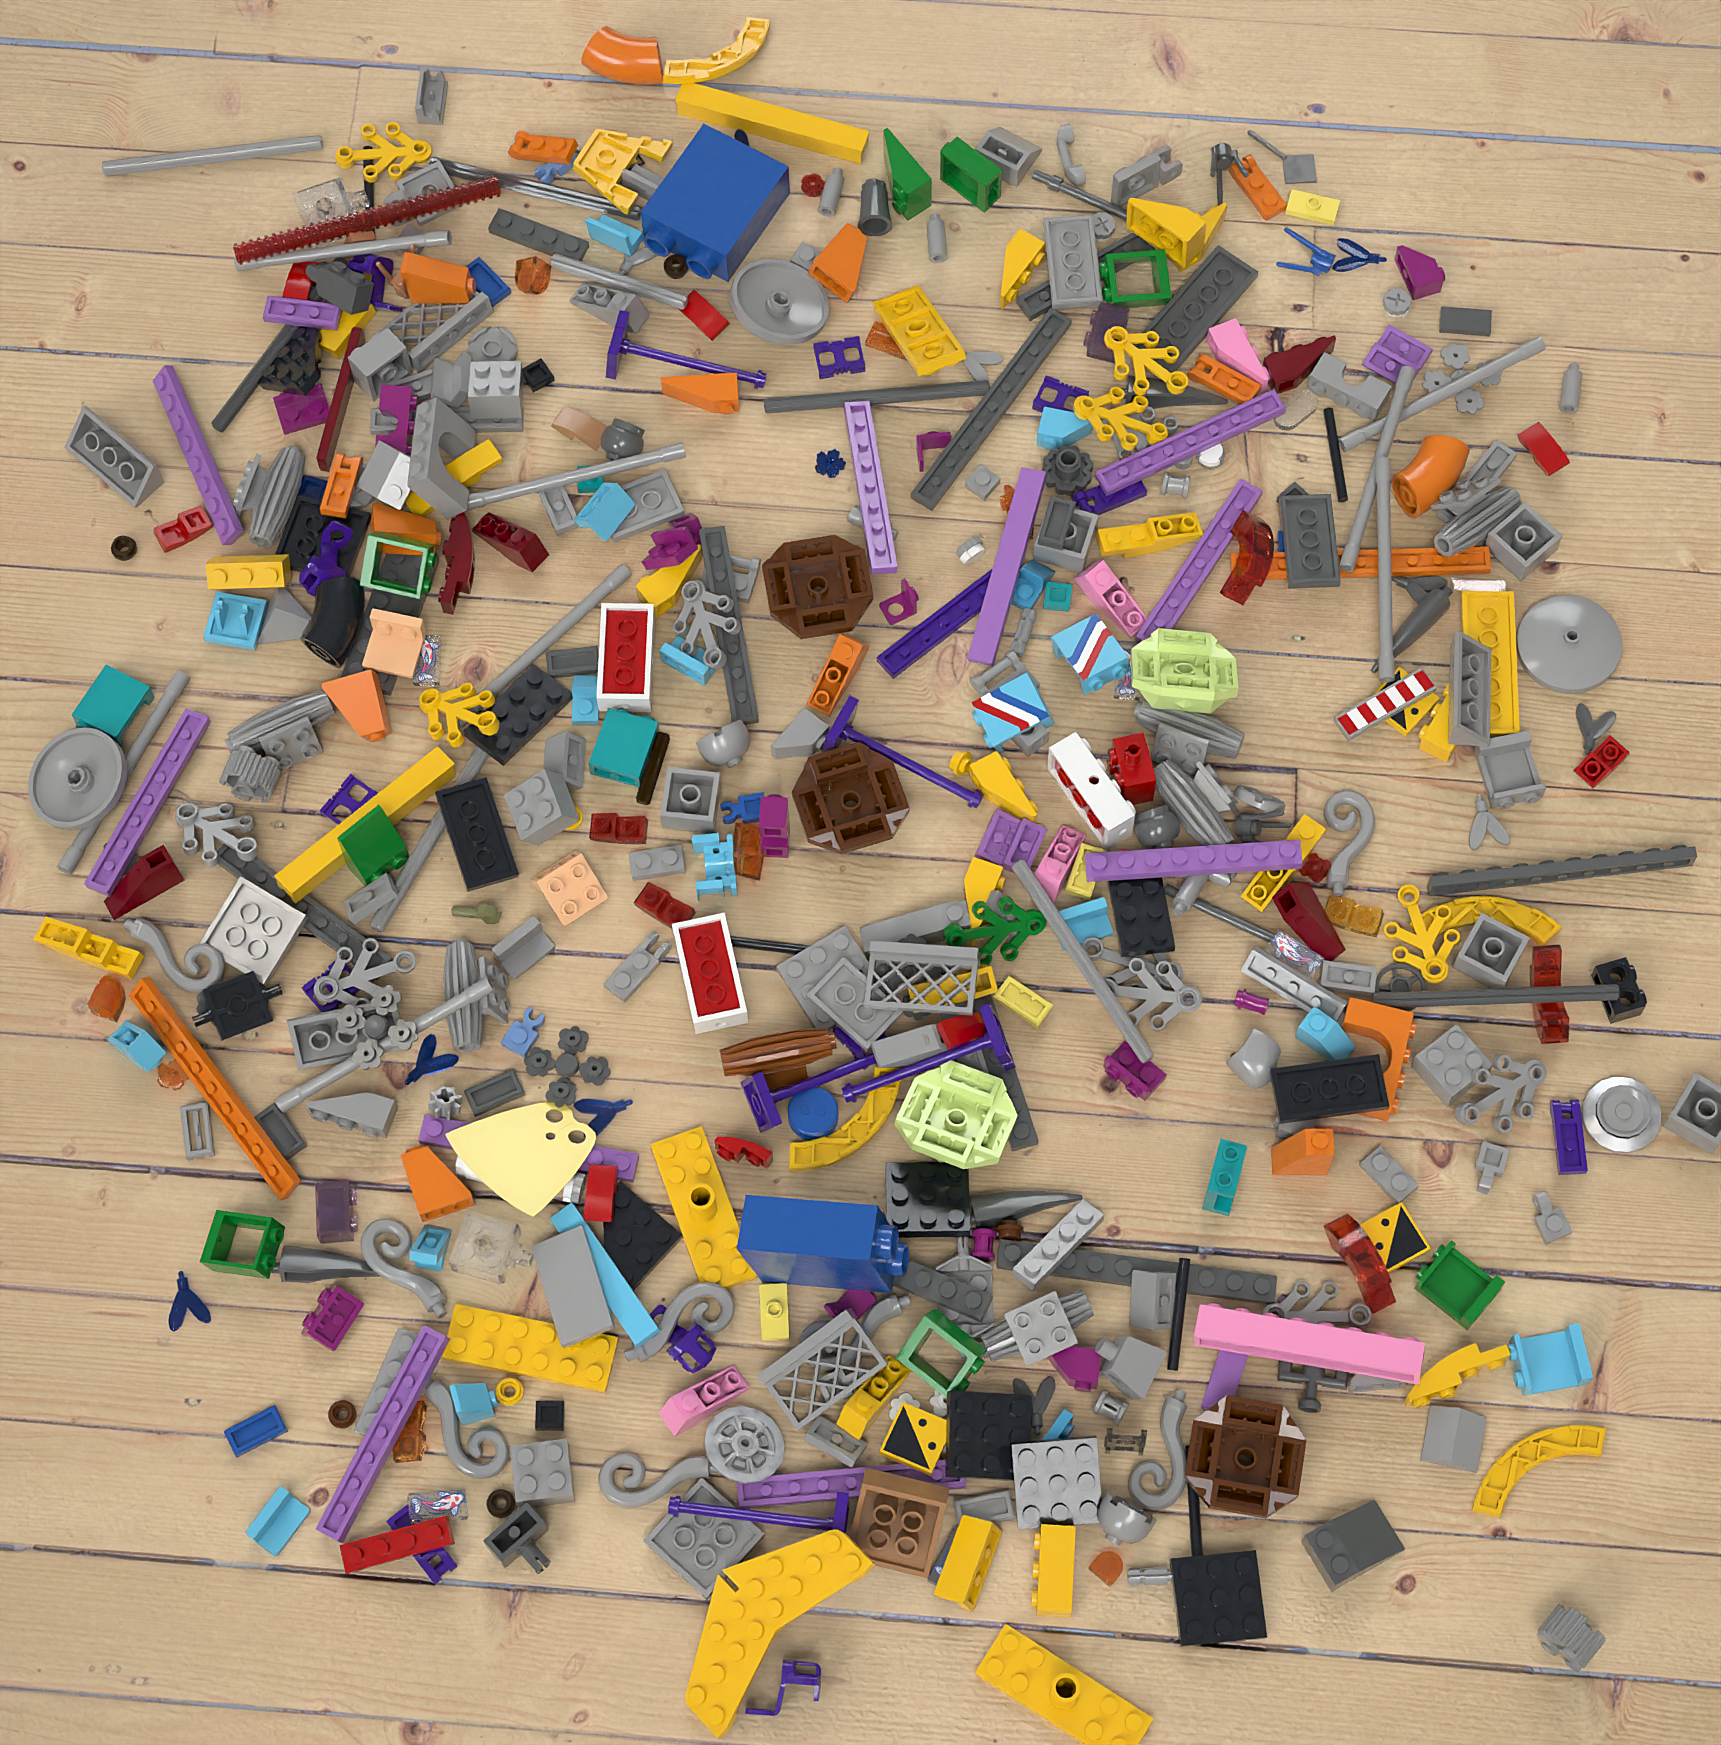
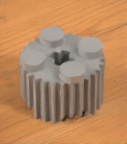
(250, 774)
(1570, 1637)

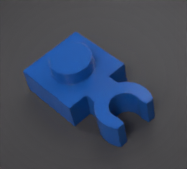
(747, 809)

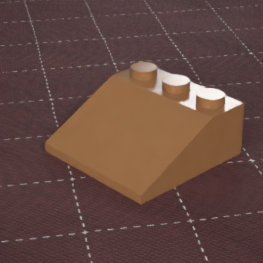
(899, 1521)

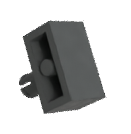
(518, 1538)

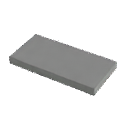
(1072, 261)
(573, 1286)

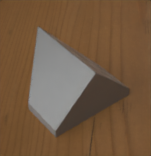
(283, 619)

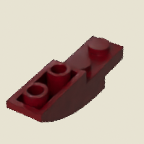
(460, 563)

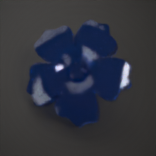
(829, 463)

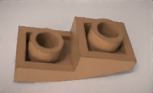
(580, 425)

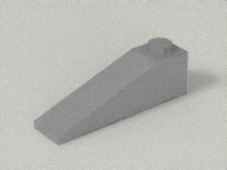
(922, 923)

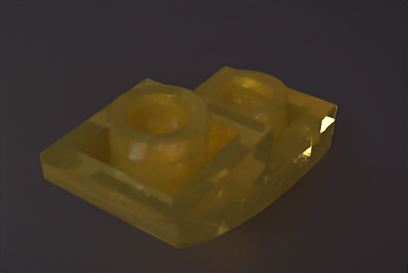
(1353, 917)

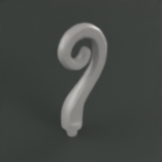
(1339, 872)
(153, 937)
(424, 1288)
(674, 1311)
(881, 1312)
(441, 1398)
(1170, 1421)
(689, 1468)

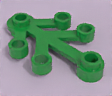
(999, 930)

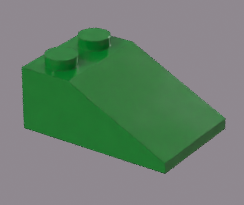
(907, 179)
(372, 847)

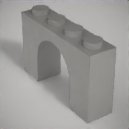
(427, 475)

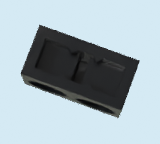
(1628, 989)

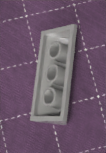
(113, 458)
(1469, 692)
(319, 1041)

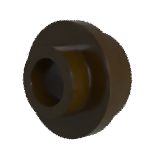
(675, 272)
(121, 542)
(497, 1495)

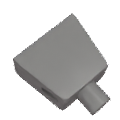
(1129, 1364)

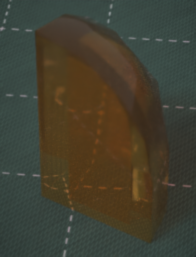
(532, 275)
(107, 999)

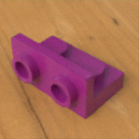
(301, 411)
(671, 548)
(1139, 1077)
(332, 1317)

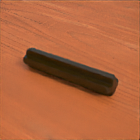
(652, 768)

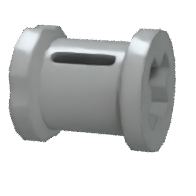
(1175, 485)
(1114, 1415)

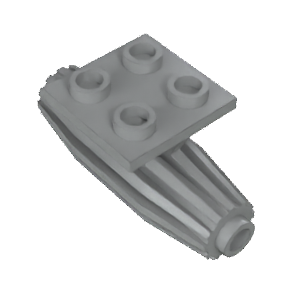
(270, 494)
(1474, 513)
(285, 730)
(1187, 736)
(1197, 801)
(460, 972)
(1038, 1327)

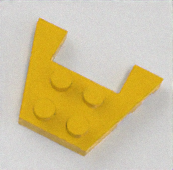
(608, 155)

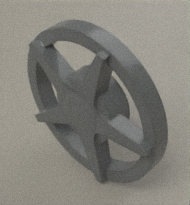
(1399, 983)

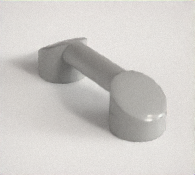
(1074, 173)

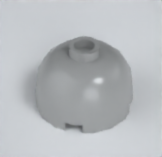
(725, 745)
(1123, 1520)

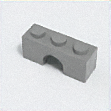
(1364, 399)

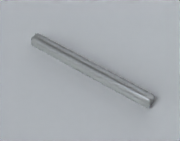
(619, 281)

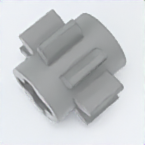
(445, 1102)

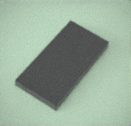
(1309, 541)

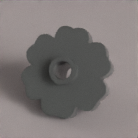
(1067, 470)

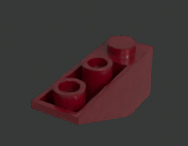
(1293, 366)
(512, 541)
(144, 881)
(1308, 919)

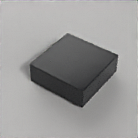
(537, 375)
(549, 1415)

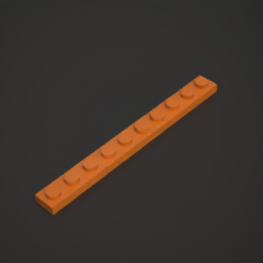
(1403, 563)
(215, 1088)

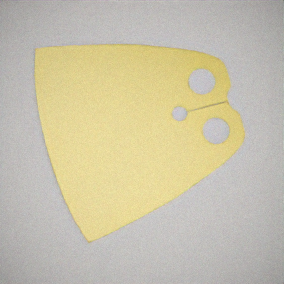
(516, 1157)

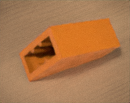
(841, 262)
(436, 280)
(403, 524)
(361, 703)
(1304, 1153)
(434, 1185)

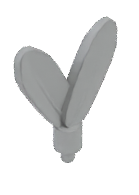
(635, 259)
(976, 359)
(1483, 822)

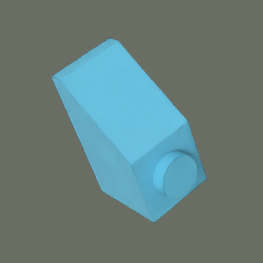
(1061, 428)
(1324, 1036)
(137, 1046)
(473, 1402)

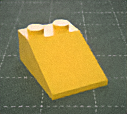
(1167, 228)

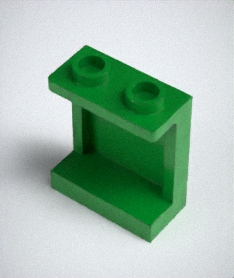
(1457, 1285)

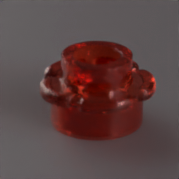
(812, 190)

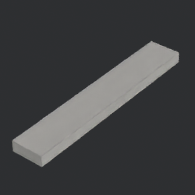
(386, 424)

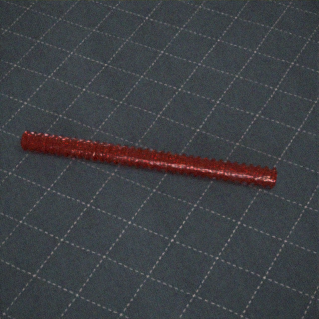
(367, 220)

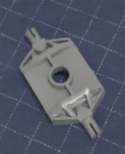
(976, 1274)

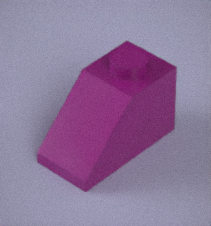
(1419, 272)
(1078, 1367)

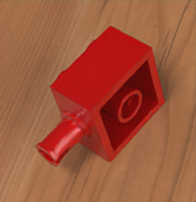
(1132, 768)

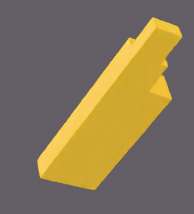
(336, 341)

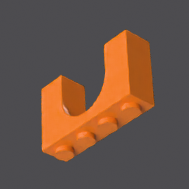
(1391, 1029)

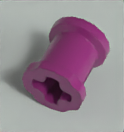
(984, 1244)

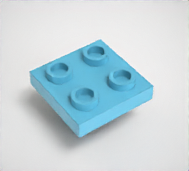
(235, 620)

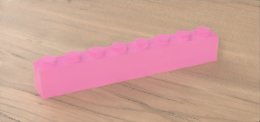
(1309, 1343)

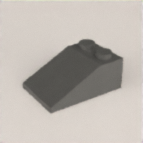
(1352, 1544)

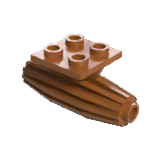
(778, 1055)

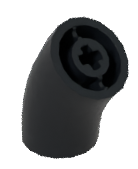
(335, 619)

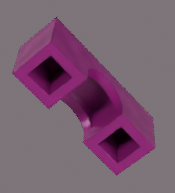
(398, 403)
(774, 826)

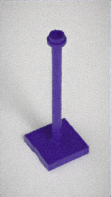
(621, 345)
(844, 730)
(993, 1039)
(763, 1101)
(838, 1522)

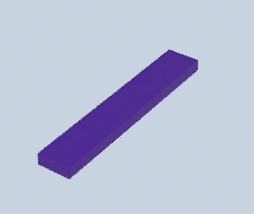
(935, 628)

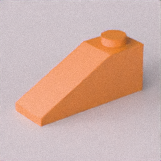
(709, 392)

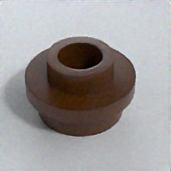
(1009, 1230)
(336, 1408)

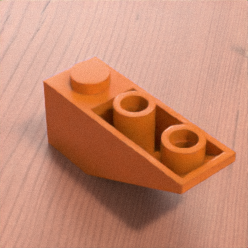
(837, 673)

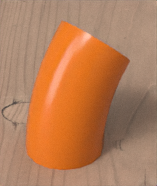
(624, 57)
(1429, 473)

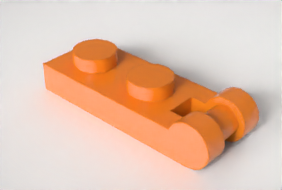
(543, 148)
(1258, 189)
(1223, 380)
(341, 485)

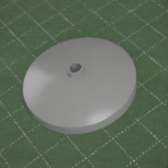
(779, 301)
(1568, 644)
(77, 779)

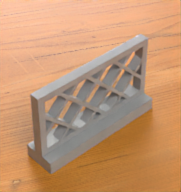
(448, 331)
(927, 956)
(807, 1349)

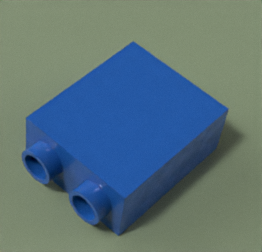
(714, 204)
(821, 1244)

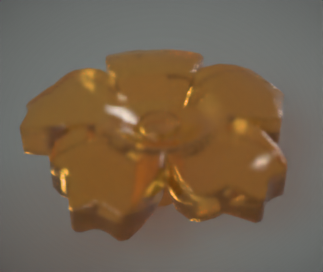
(171, 1075)

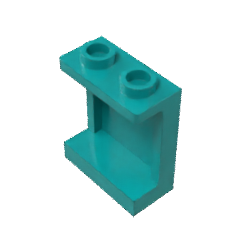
(112, 703)
(623, 747)
(1224, 1177)

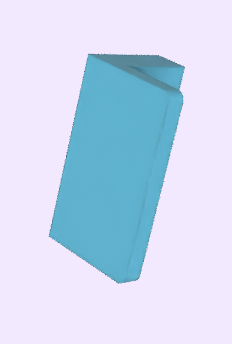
(614, 234)
(605, 510)
(691, 667)
(1088, 920)
(277, 1521)

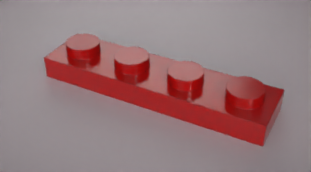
(397, 1544)

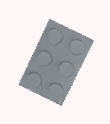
(654, 505)
(842, 998)

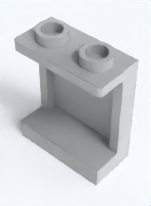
(1509, 771)

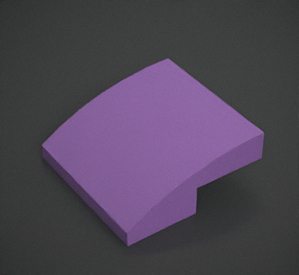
(1394, 351)
(1010, 840)

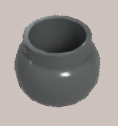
(622, 440)
(1157, 827)

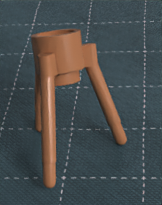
(396, 281)

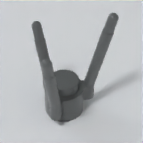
(1222, 159)
(1249, 825)

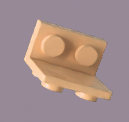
(394, 643)
(570, 887)

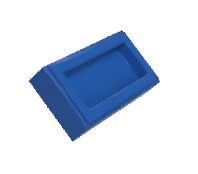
(488, 281)
(255, 1431)

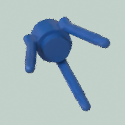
(1321, 259)

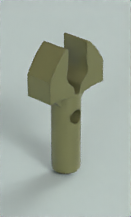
(485, 912)

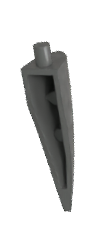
(1159, 396)
(1420, 621)
(993, 1208)
(314, 1265)

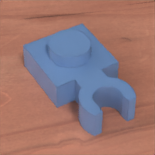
(548, 171)
(522, 1036)

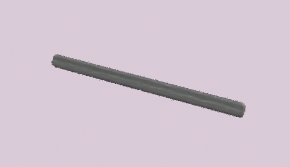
(537, 188)
(250, 383)
(877, 396)
(1497, 996)

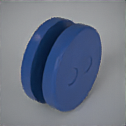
(813, 1114)

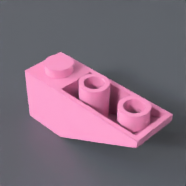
(1231, 348)
(1111, 597)
(1059, 861)
(702, 1400)

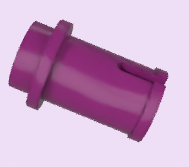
(1251, 1002)

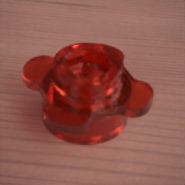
(1318, 874)

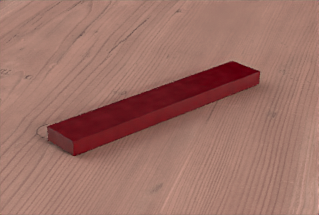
(338, 404)

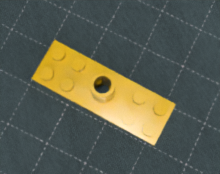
(919, 331)
(708, 1229)
(1034, 1674)

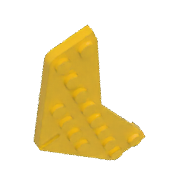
(745, 1621)

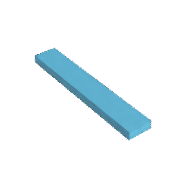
(618, 1292)

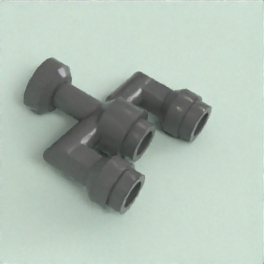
(1312, 1377)

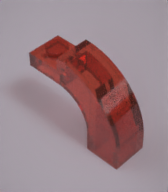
(1254, 557)
(1549, 1018)
(1364, 1261)

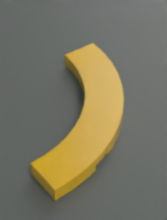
(723, 61)
(1514, 915)
(852, 1135)
(1530, 1453)

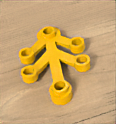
(386, 153)
(1143, 358)
(1091, 409)
(433, 701)
(1423, 939)

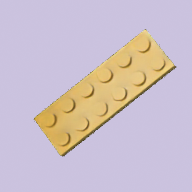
(1491, 621)
(528, 1349)

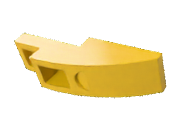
(1150, 537)
(1268, 883)
(1445, 1375)

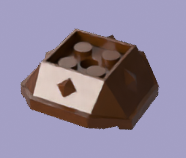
(814, 563)
(844, 776)
(1253, 1429)

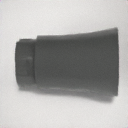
(874, 209)

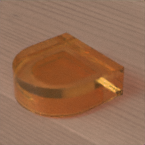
(1107, 1567)

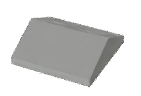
(1453, 1438)

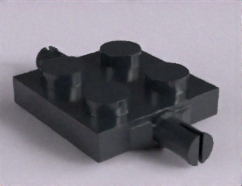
(237, 1005)

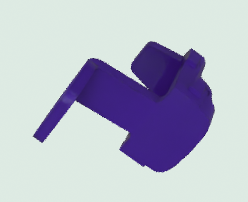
(368, 266)
(326, 565)
(687, 1342)
(791, 1676)

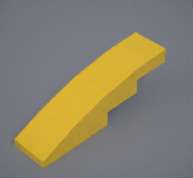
(465, 469)
(88, 948)

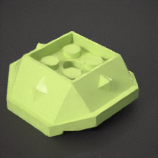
(1184, 671)
(962, 1097)

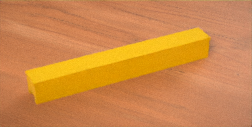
(772, 122)
(396, 800)

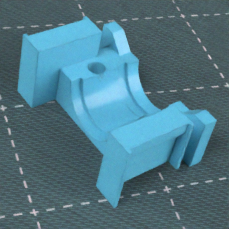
(718, 867)

